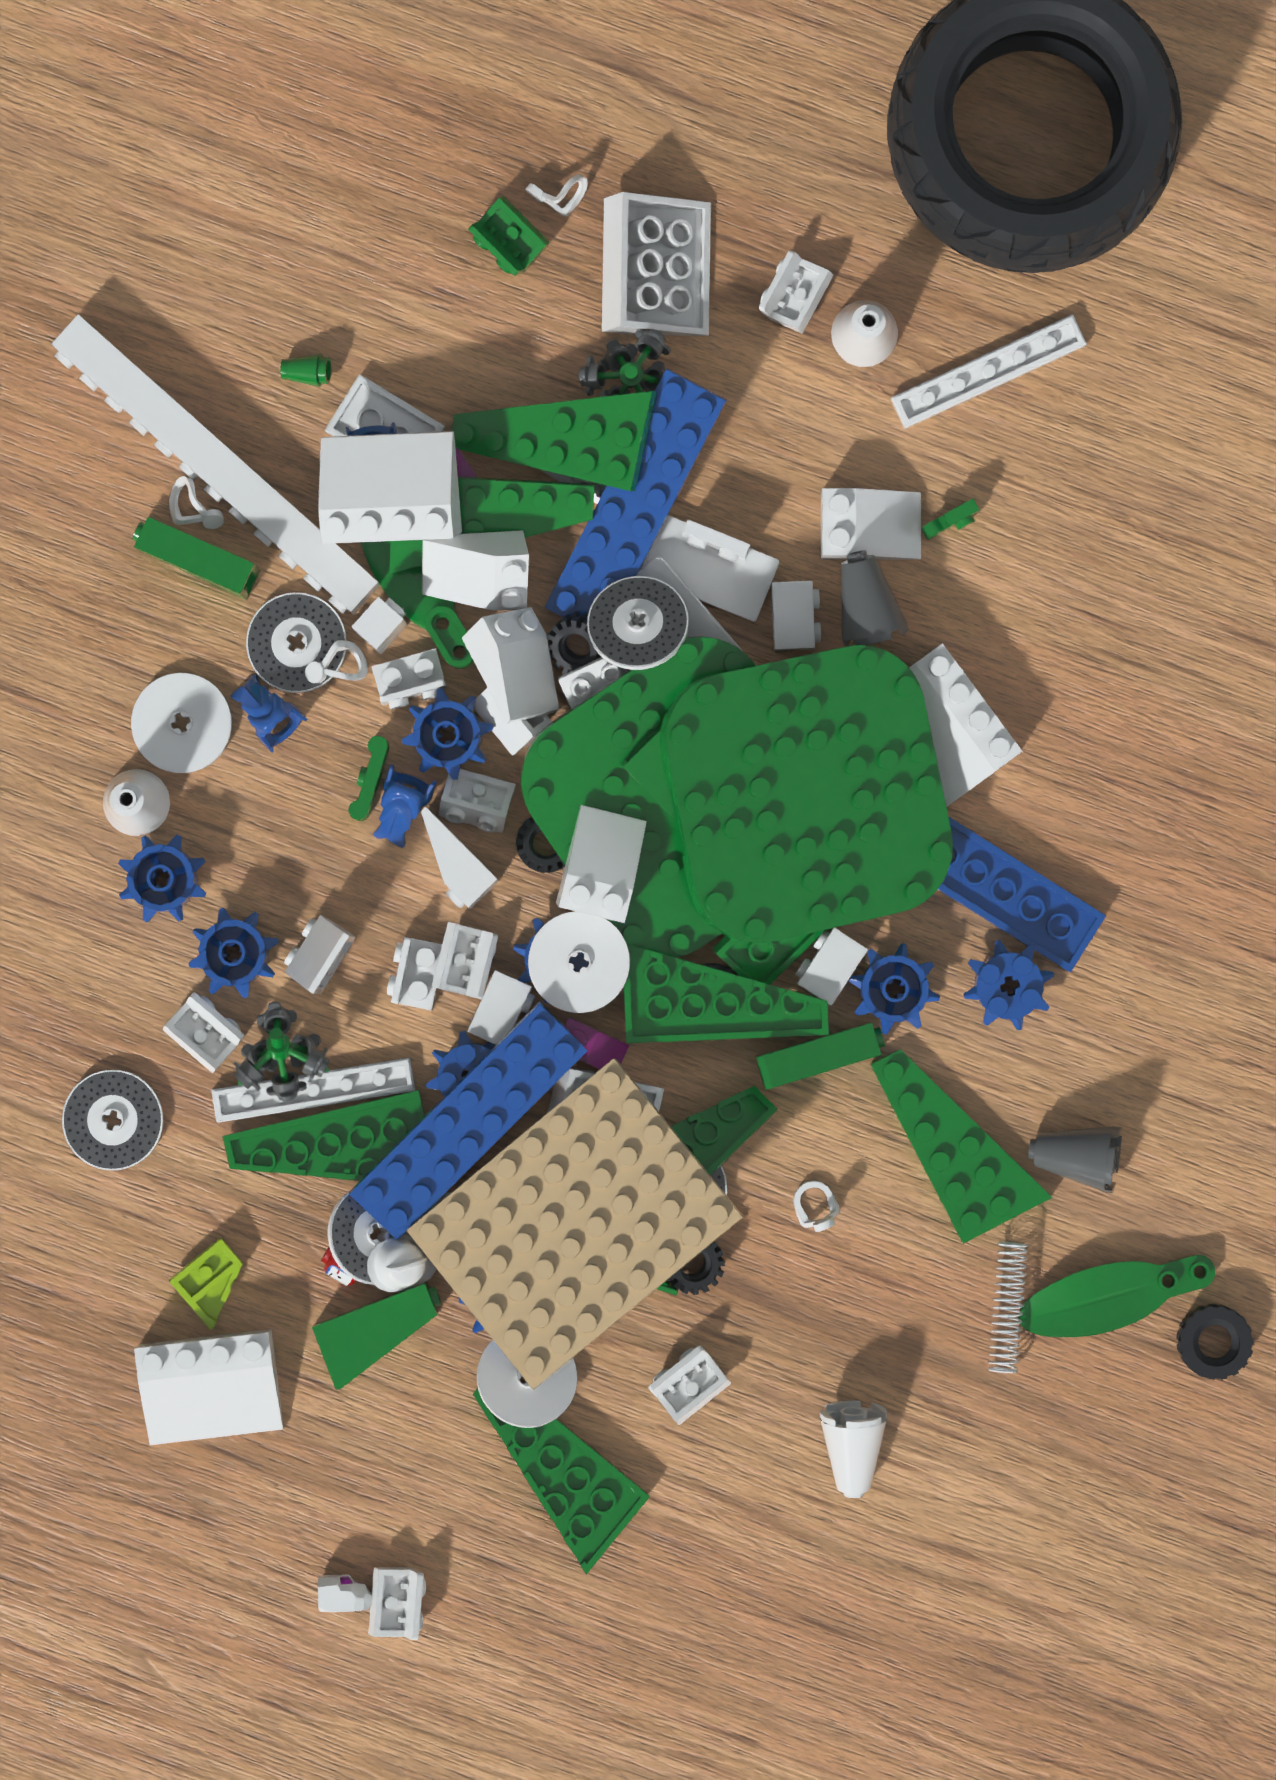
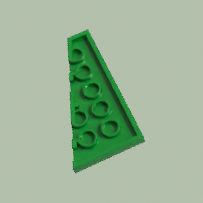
(579, 438)
(508, 506)
(692, 1002)
(724, 1127)
(329, 1143)
(964, 1164)
(574, 1483)

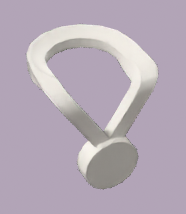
(540, 196)
(211, 519)
(317, 671)
(820, 1224)

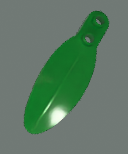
(423, 610)
(1110, 1296)

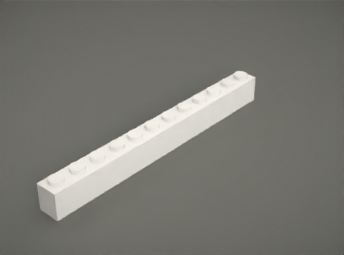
(215, 464)

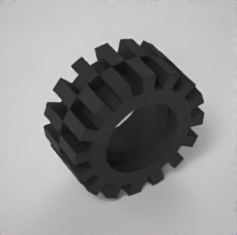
(558, 642)
(527, 853)
(705, 1276)

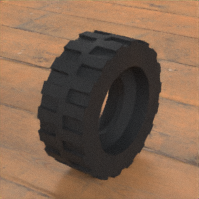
(1240, 1341)

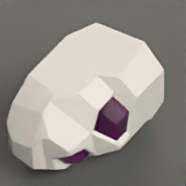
(342, 1594)

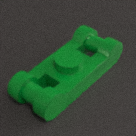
(370, 778)

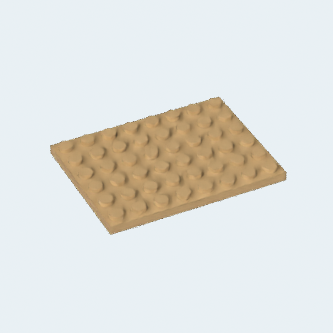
(574, 1223)

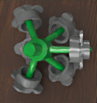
(621, 361)
(274, 1051)

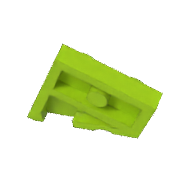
(208, 1280)

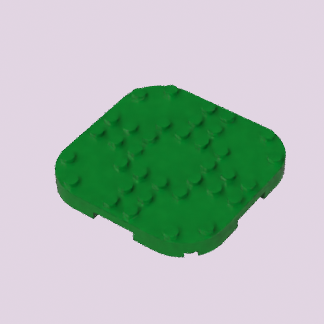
(579, 764)
(806, 793)

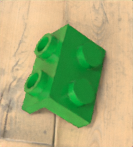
(508, 237)

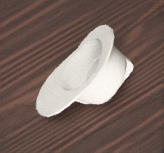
(398, 1264)

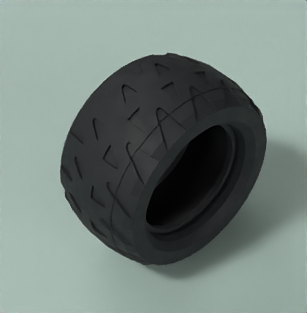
(1015, 231)

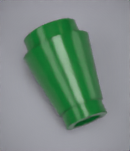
(307, 370)

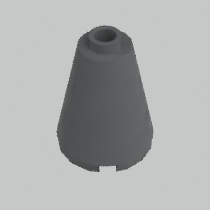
(867, 602)
(1080, 1155)

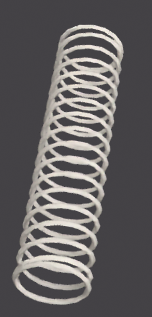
(1009, 1308)

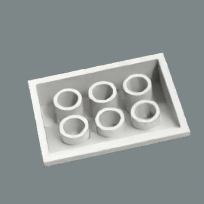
(656, 265)
(388, 488)
(963, 727)
(209, 1386)

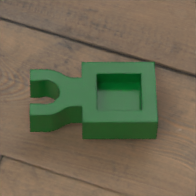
(959, 517)

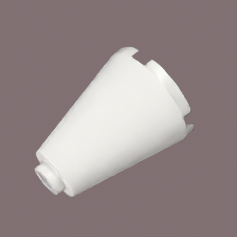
(863, 344)
(148, 807)
(853, 1443)

